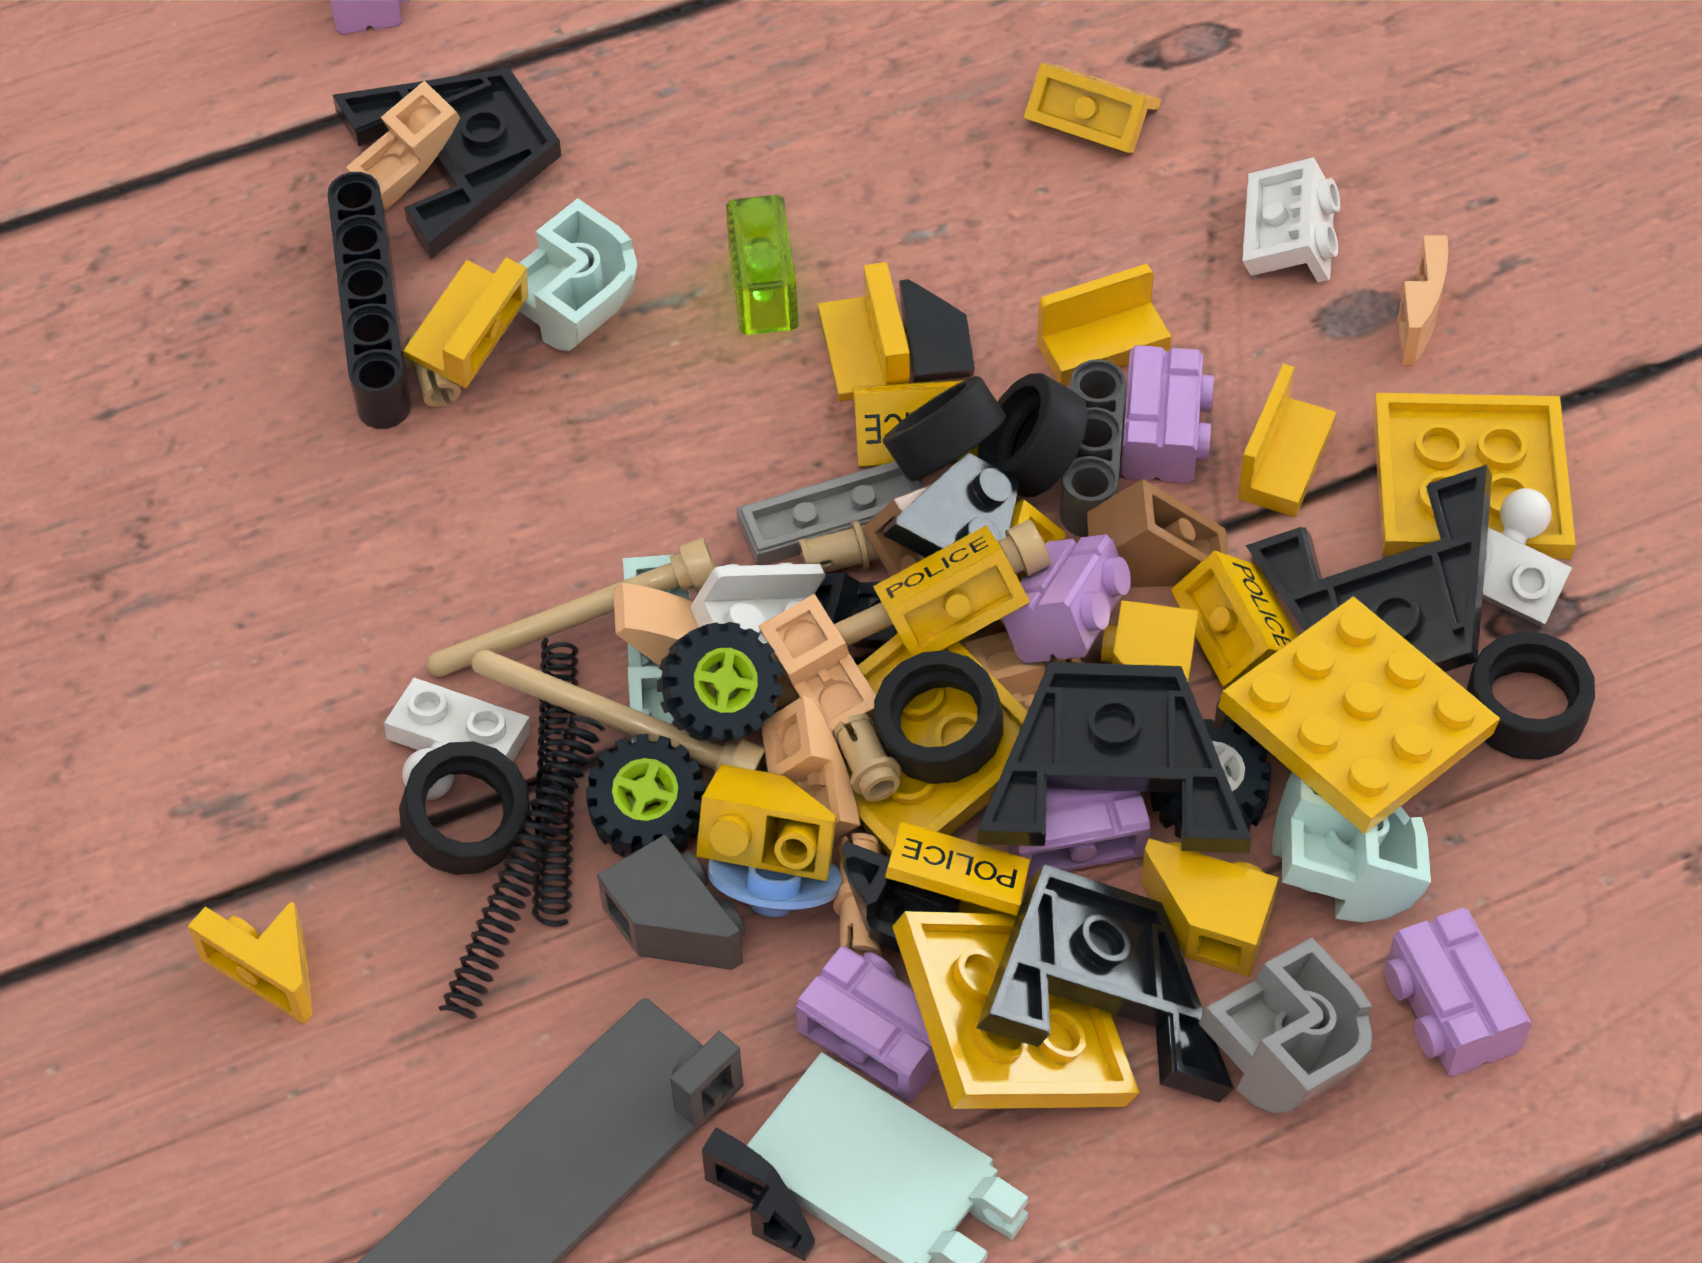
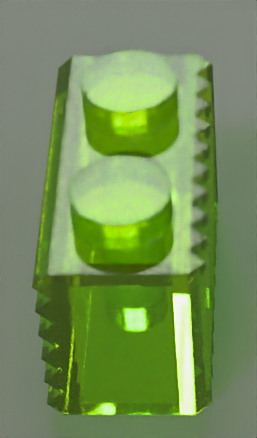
(762, 264)

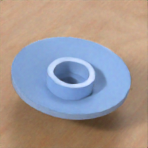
(770, 891)

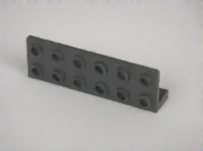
(573, 1148)

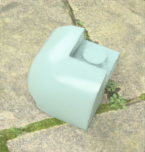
(577, 275)
(1366, 873)

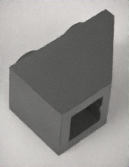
(666, 909)

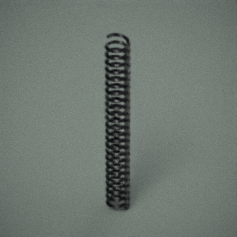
(566, 820)
(531, 866)

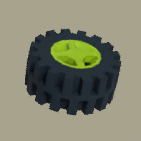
(743, 684)
(648, 774)

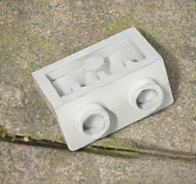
(1290, 219)
(754, 593)

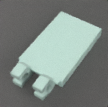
(883, 1170)

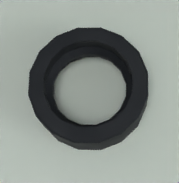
(944, 428)
(1039, 433)
(1552, 660)
(918, 676)
(479, 762)

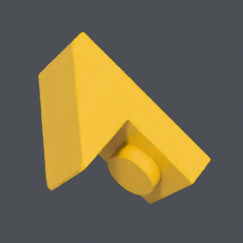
(266, 964)

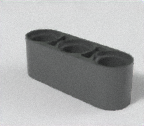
(1095, 470)

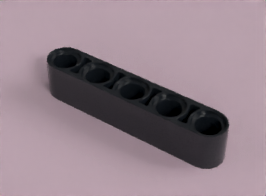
(368, 300)

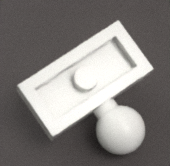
(1518, 575)
(435, 716)

